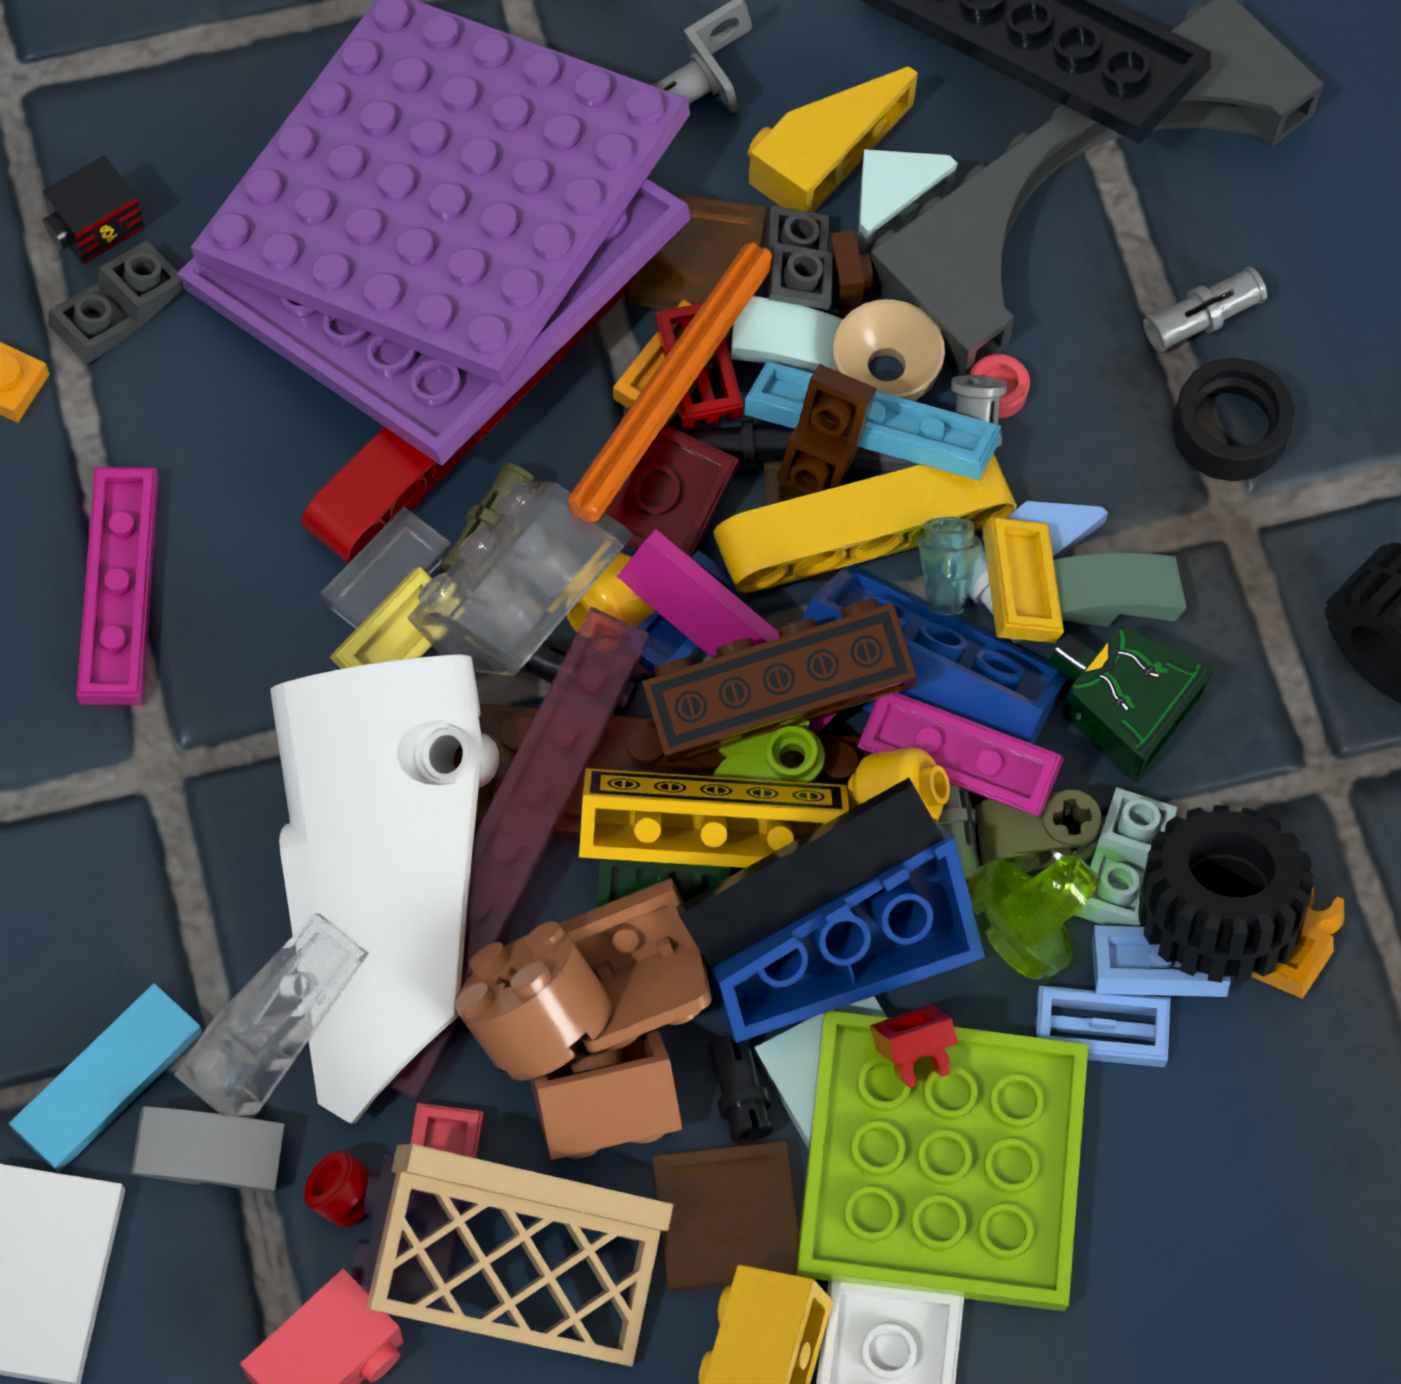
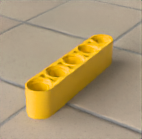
(853, 523)

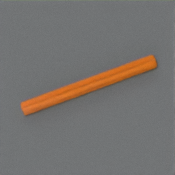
(669, 383)

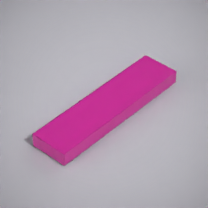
(118, 586)
(695, 601)

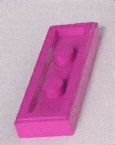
(970, 753)

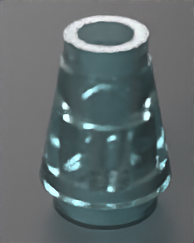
(948, 562)

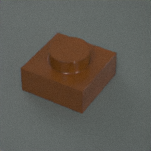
(850, 271)

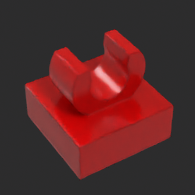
(913, 1036)

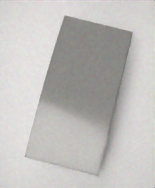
(207, 1149)

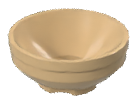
(895, 331)

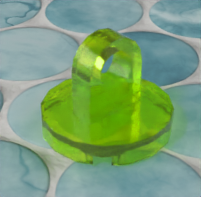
(1031, 912)

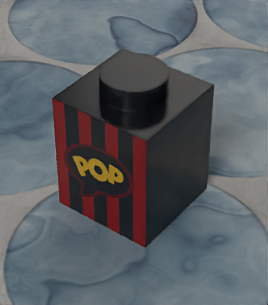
(91, 210)

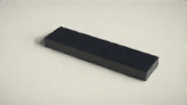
(809, 872)

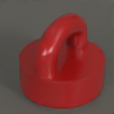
(338, 1189)

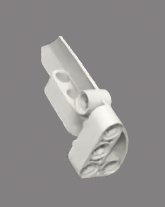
(382, 852)

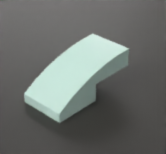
(783, 335)

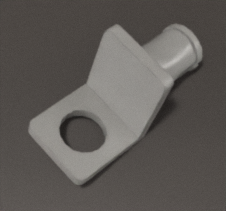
(703, 72)

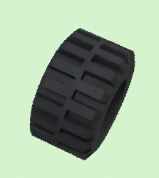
(1367, 620)
(1219, 931)

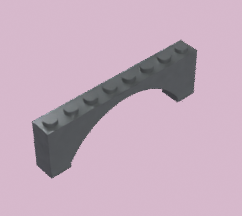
(953, 249)

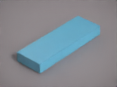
(105, 1078)

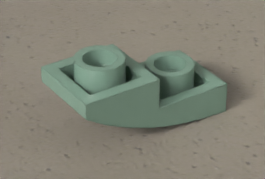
(1103, 585)

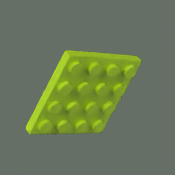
(945, 1180)

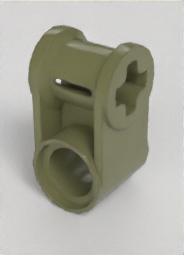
(1034, 841)

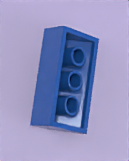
(955, 661)

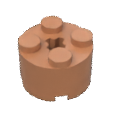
(532, 1002)

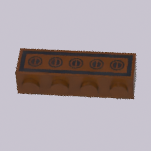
(780, 681)

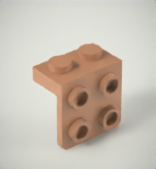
(642, 962)

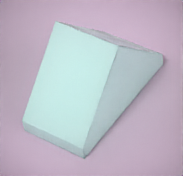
(896, 189)

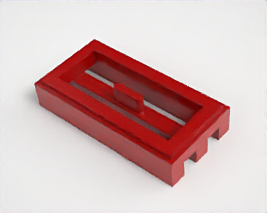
(709, 407)

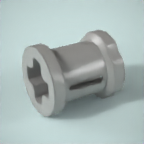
(979, 397)

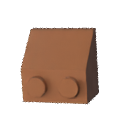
(607, 1098)

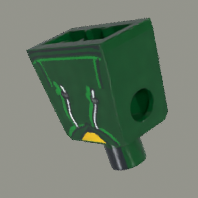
(1129, 695)

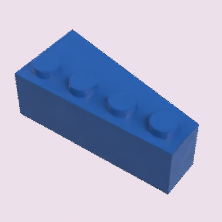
(860, 945)

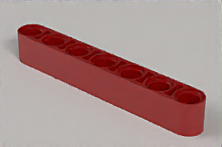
(396, 474)

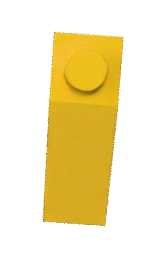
(825, 141)

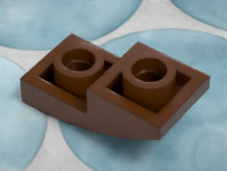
(827, 432)

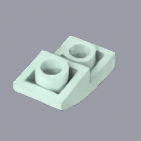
(1123, 857)

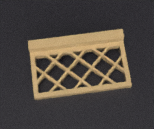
(531, 1195)

